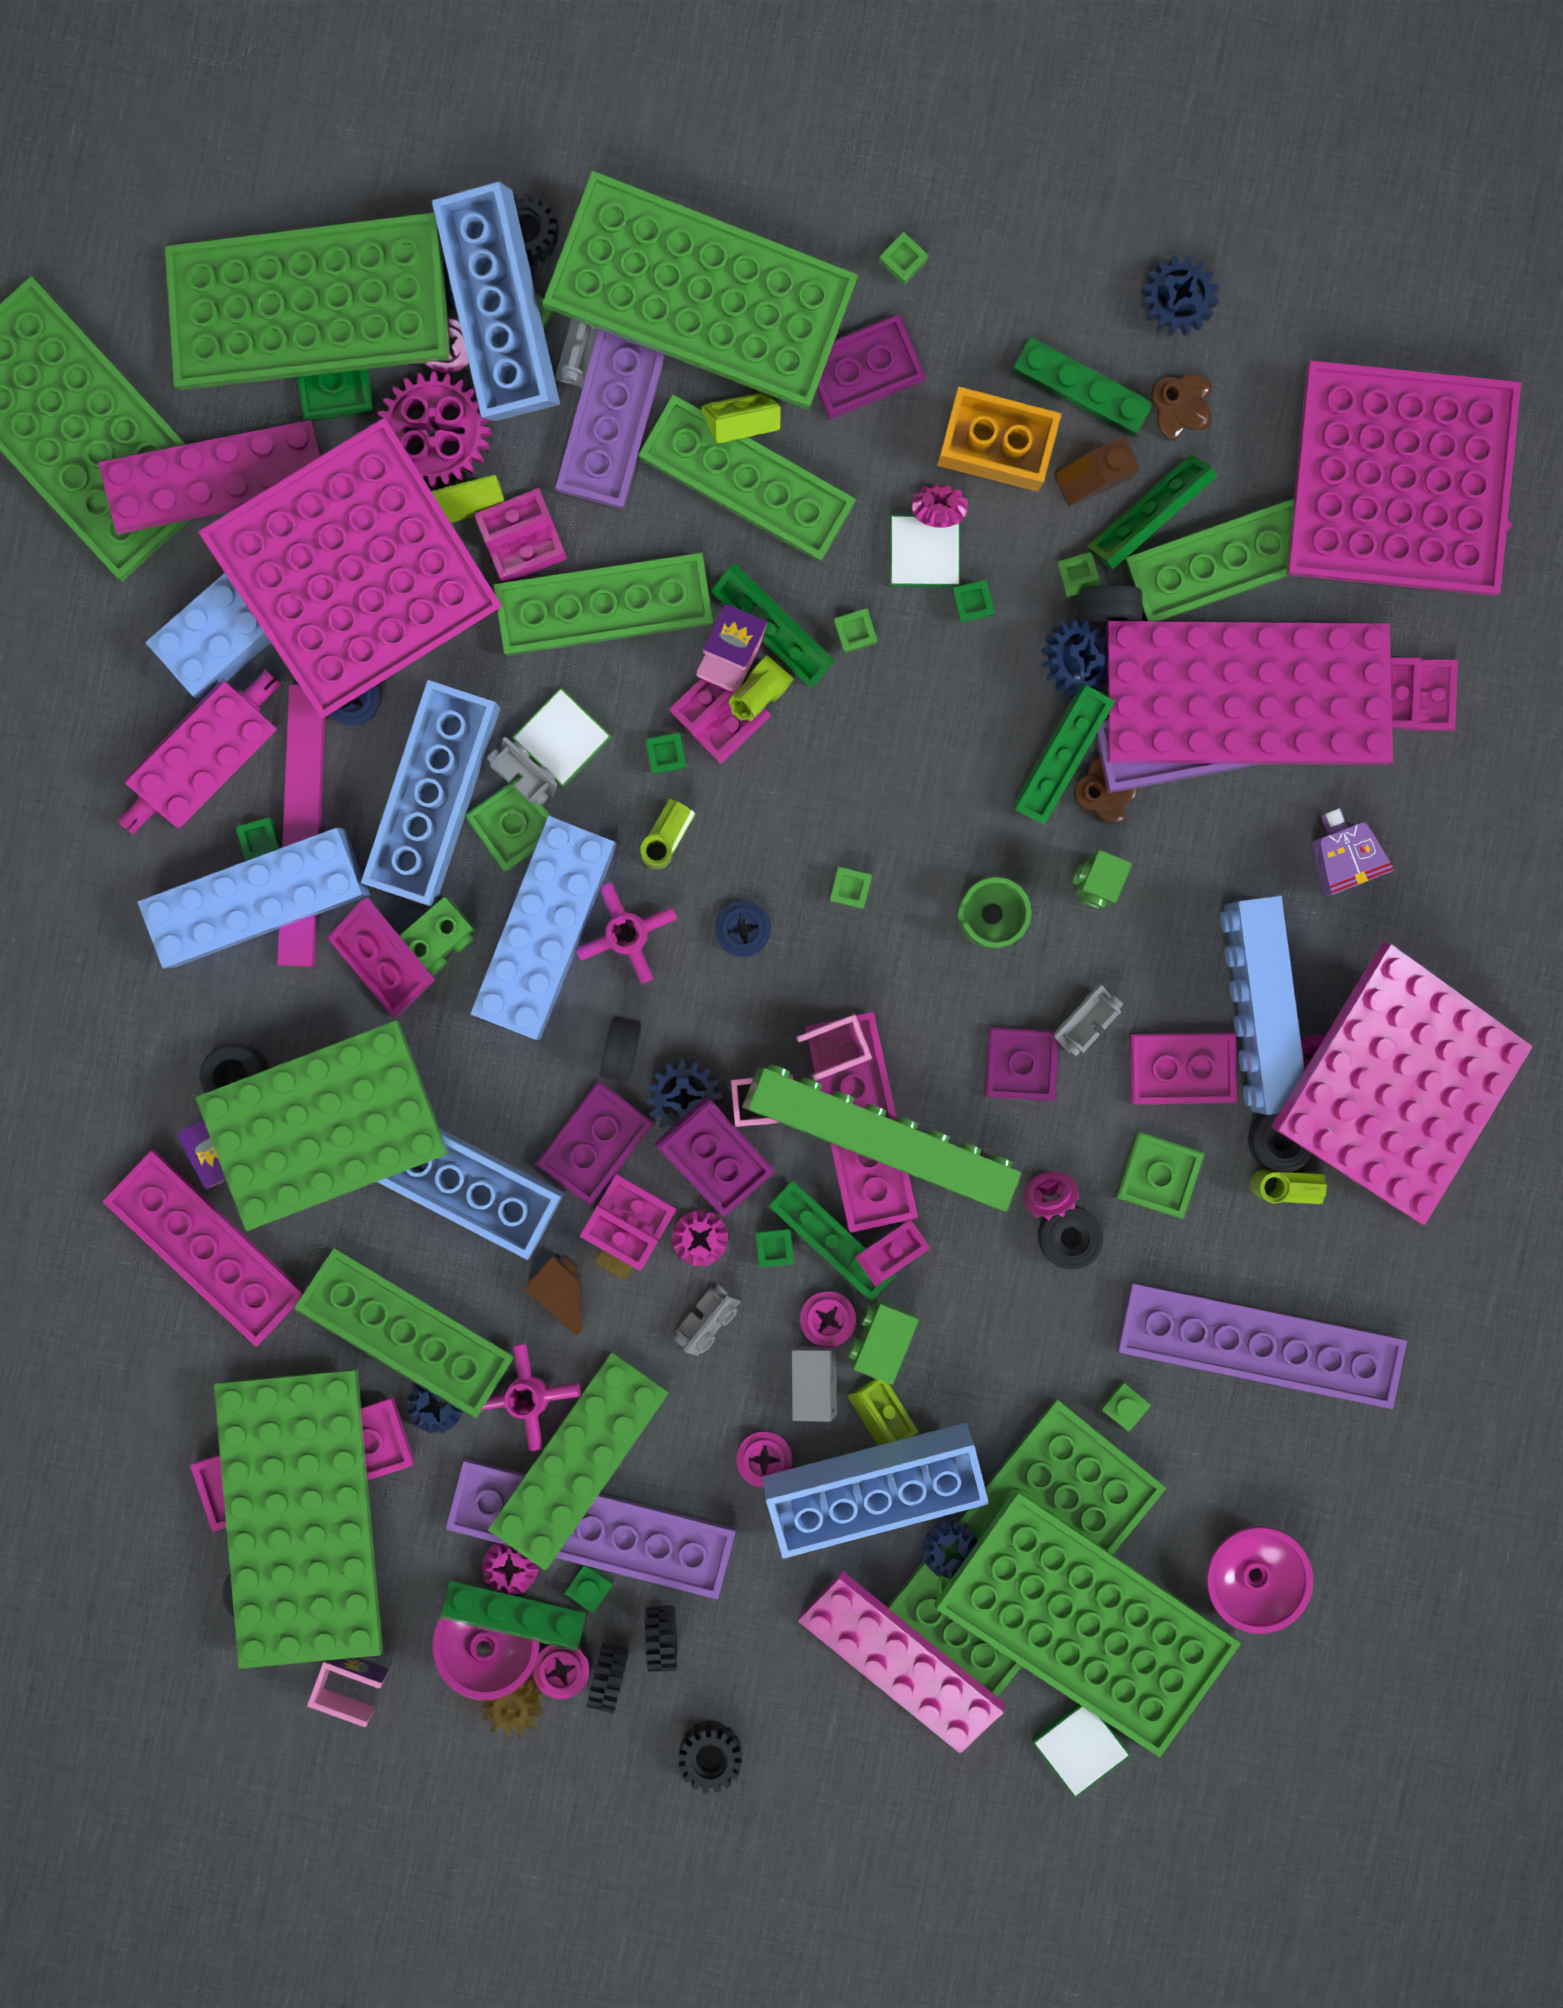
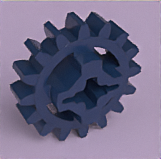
(1166, 286)
(1075, 659)
(683, 1081)

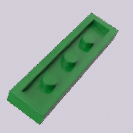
(1082, 387)
(1151, 511)
(781, 633)
(1063, 753)
(825, 1236)
(512, 1615)

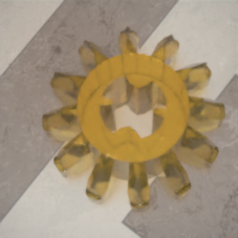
(516, 1720)

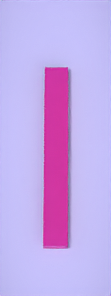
(302, 811)

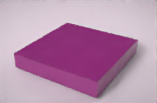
(1021, 1064)

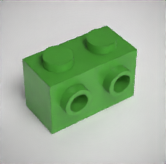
(1100, 879)
(438, 934)
(882, 1340)

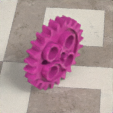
(436, 399)

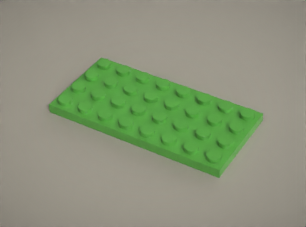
(700, 290)
(307, 302)
(68, 412)
(1070, 1474)
(298, 1518)
(1087, 1623)

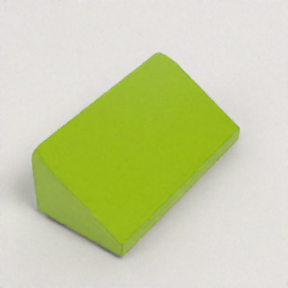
(742, 417)
(470, 497)
(882, 1412)

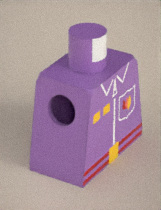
(1347, 855)

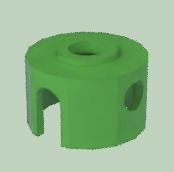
(1013, 905)

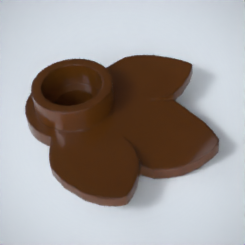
(1187, 406)
(1106, 805)

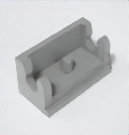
(814, 1384)

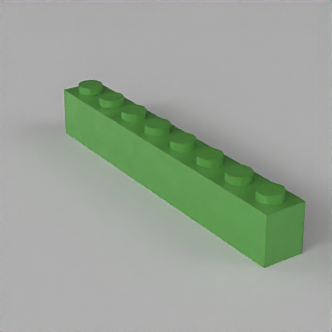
(880, 1138)

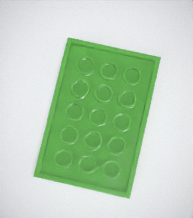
(322, 1125)

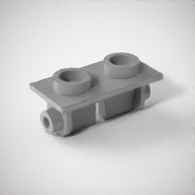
(576, 353)
(534, 779)
(1077, 1031)
(700, 1332)

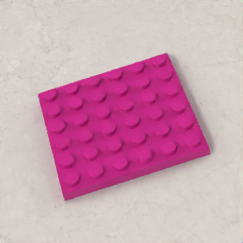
(1403, 478)
(351, 568)
(1402, 1084)

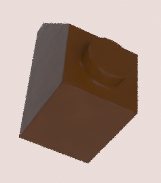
(1097, 471)
(560, 1291)

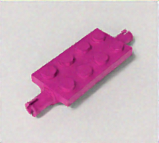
(200, 753)

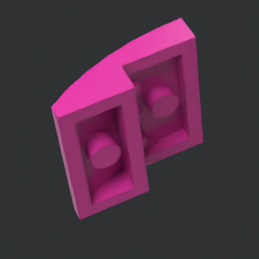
(520, 536)
(1424, 694)
(710, 719)
(628, 1222)

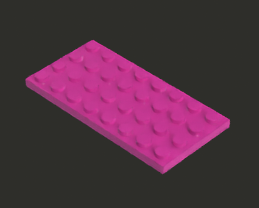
(1249, 693)

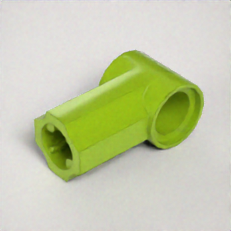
(763, 685)
(668, 832)
(1290, 1186)

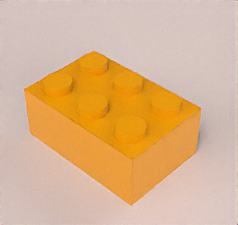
(999, 439)

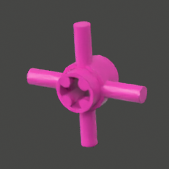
(641, 926)
(541, 1396)

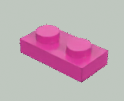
(892, 1252)

